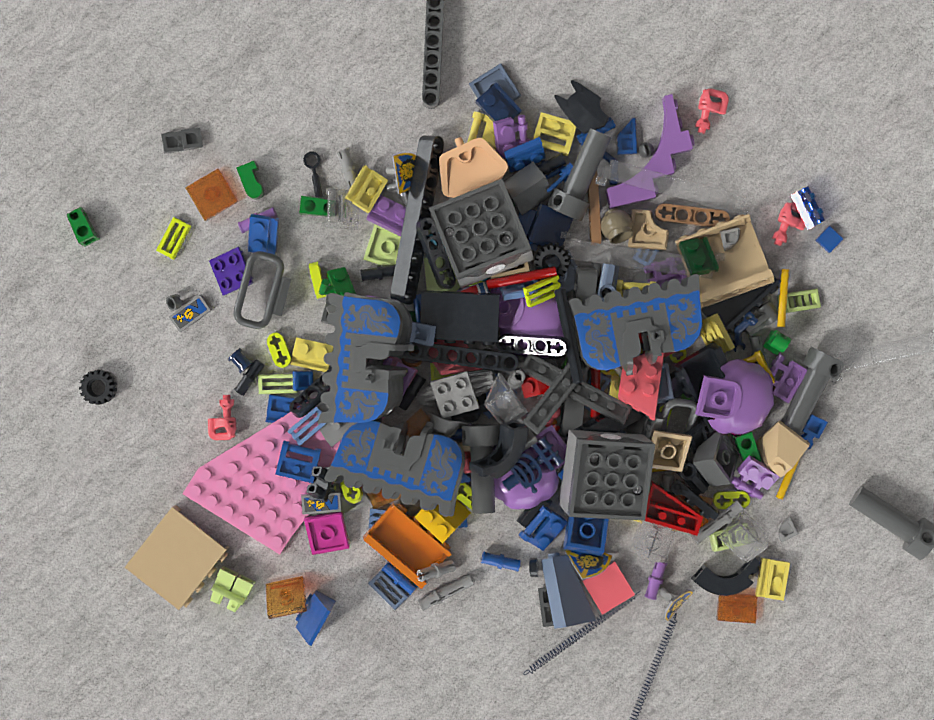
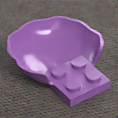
(537, 320)
(738, 400)
(523, 498)

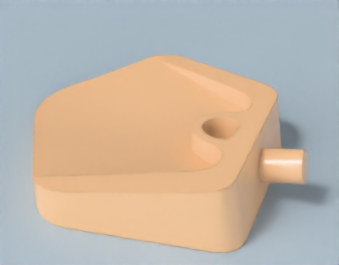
(470, 167)

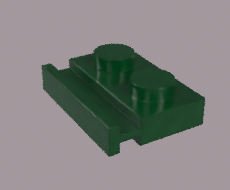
(698, 256)

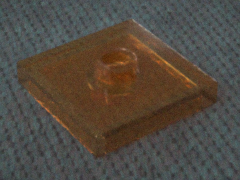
(211, 194)
(286, 597)

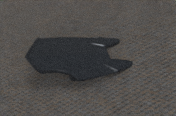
(583, 108)

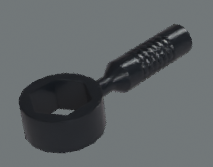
(315, 177)

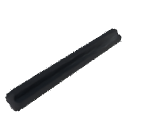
(569, 334)

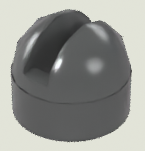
(642, 152)
(174, 302)

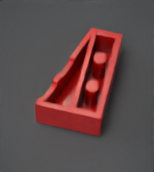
(670, 511)

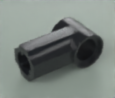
(694, 478)
(528, 515)

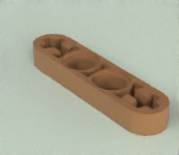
(594, 211)
(692, 213)

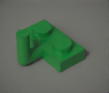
(339, 282)

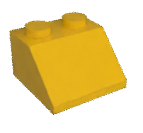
(442, 526)

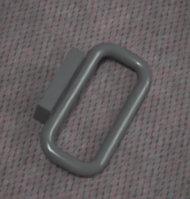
(277, 294)
(661, 417)

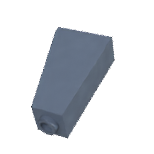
(565, 593)

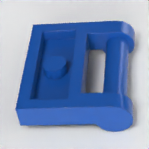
(297, 468)
(546, 530)

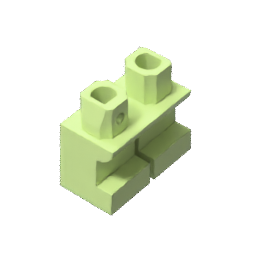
(223, 588)

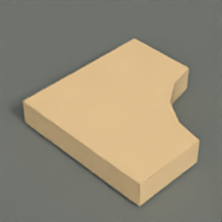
(646, 233)

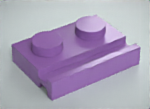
(388, 215)

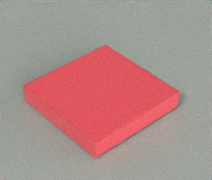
(608, 588)

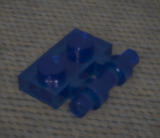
(808, 207)

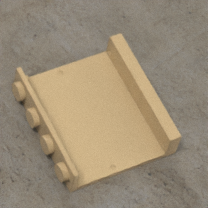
(743, 264)
(177, 558)

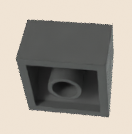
(716, 460)

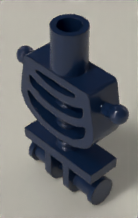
(516, 478)

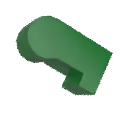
(249, 180)
(314, 206)
(82, 227)
(776, 342)
(746, 446)

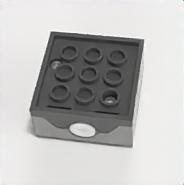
(481, 233)
(607, 475)

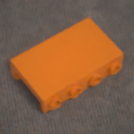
(406, 542)

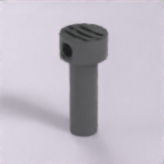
(570, 198)
(820, 370)
(481, 441)
(917, 536)

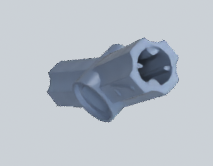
(608, 278)

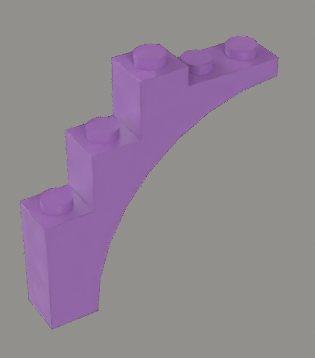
(671, 143)

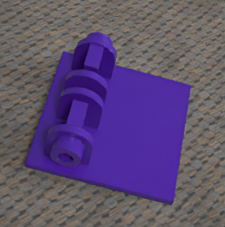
(229, 270)

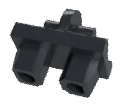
(320, 488)

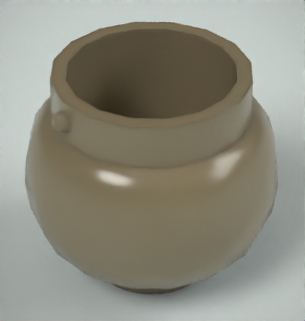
(617, 226)

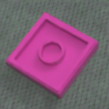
(326, 532)

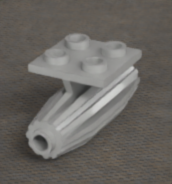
(457, 392)

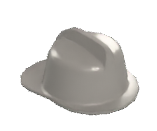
(445, 426)

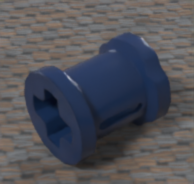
(240, 360)

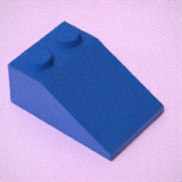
(586, 535)
(312, 620)

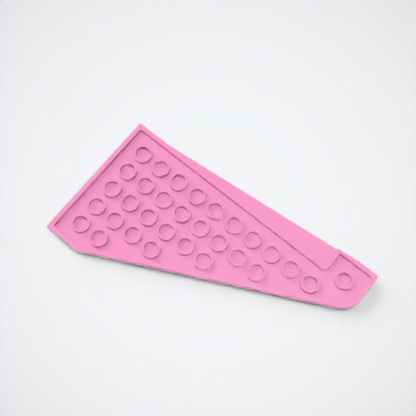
(244, 486)

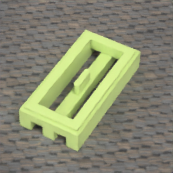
(261, 384)

